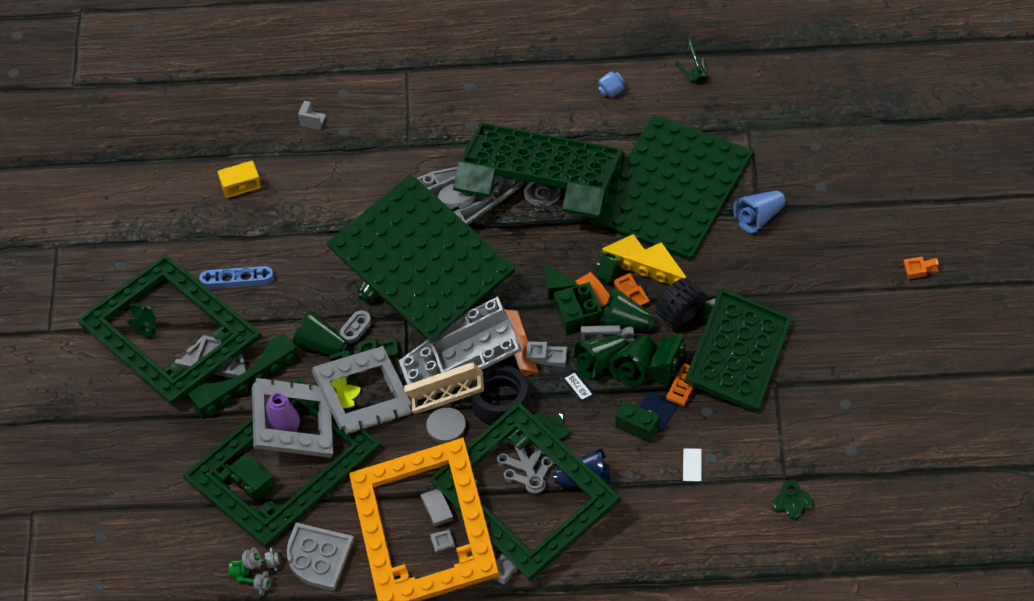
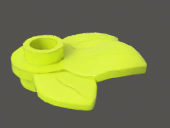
(345, 392)

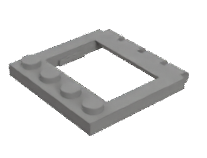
(366, 416)
(288, 441)

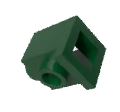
(608, 266)

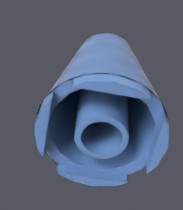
(758, 209)

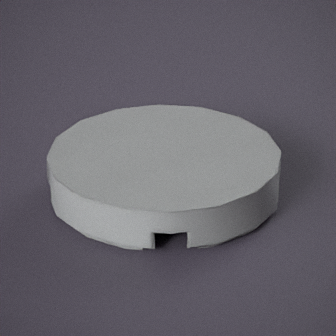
(455, 198)
(446, 425)

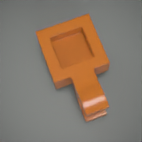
(918, 267)

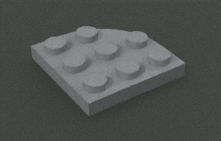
(318, 555)

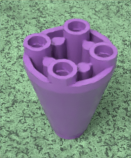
(281, 414)

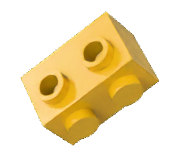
(239, 179)

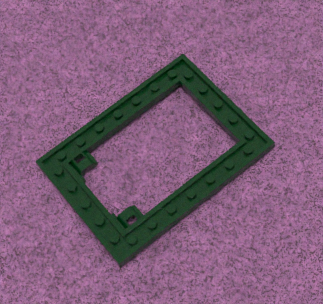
(174, 387)
(509, 428)
(259, 525)

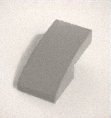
(546, 355)
(436, 507)

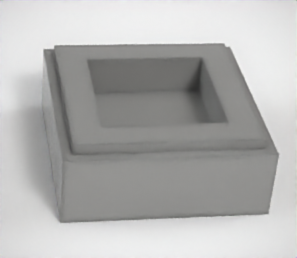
(442, 542)

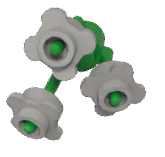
(250, 559)

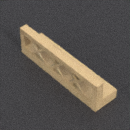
(445, 383)

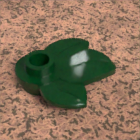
(143, 320)
(554, 424)
(792, 502)

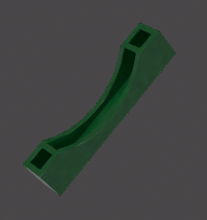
(212, 396)

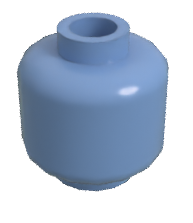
(611, 84)

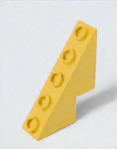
(649, 262)

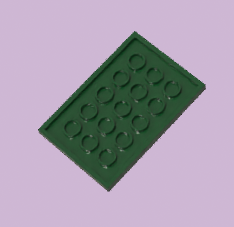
(738, 350)

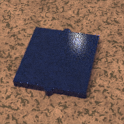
(660, 406)

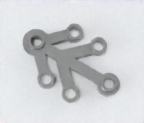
(527, 465)

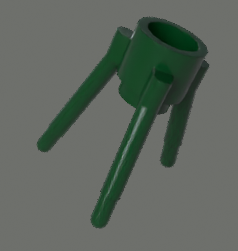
(698, 74)

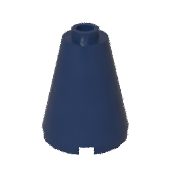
(595, 462)

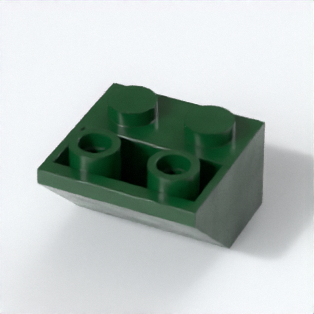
(577, 307)
(667, 359)

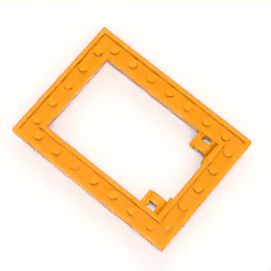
(469, 571)

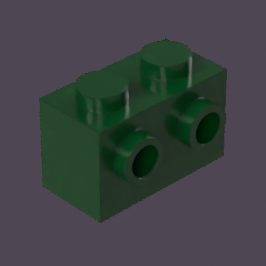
(637, 421)
(251, 477)

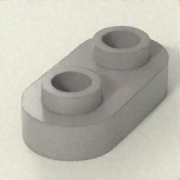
(353, 327)

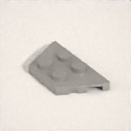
(203, 347)

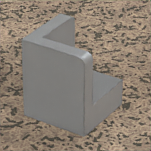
(310, 119)

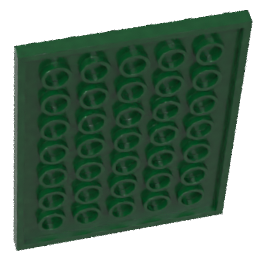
(672, 186)
(420, 257)

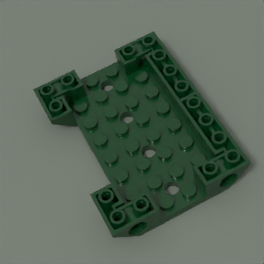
(540, 160)

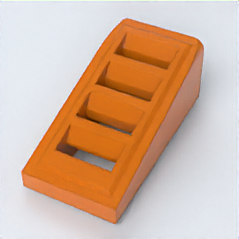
(678, 382)

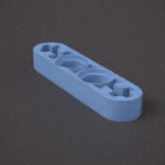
(236, 274)

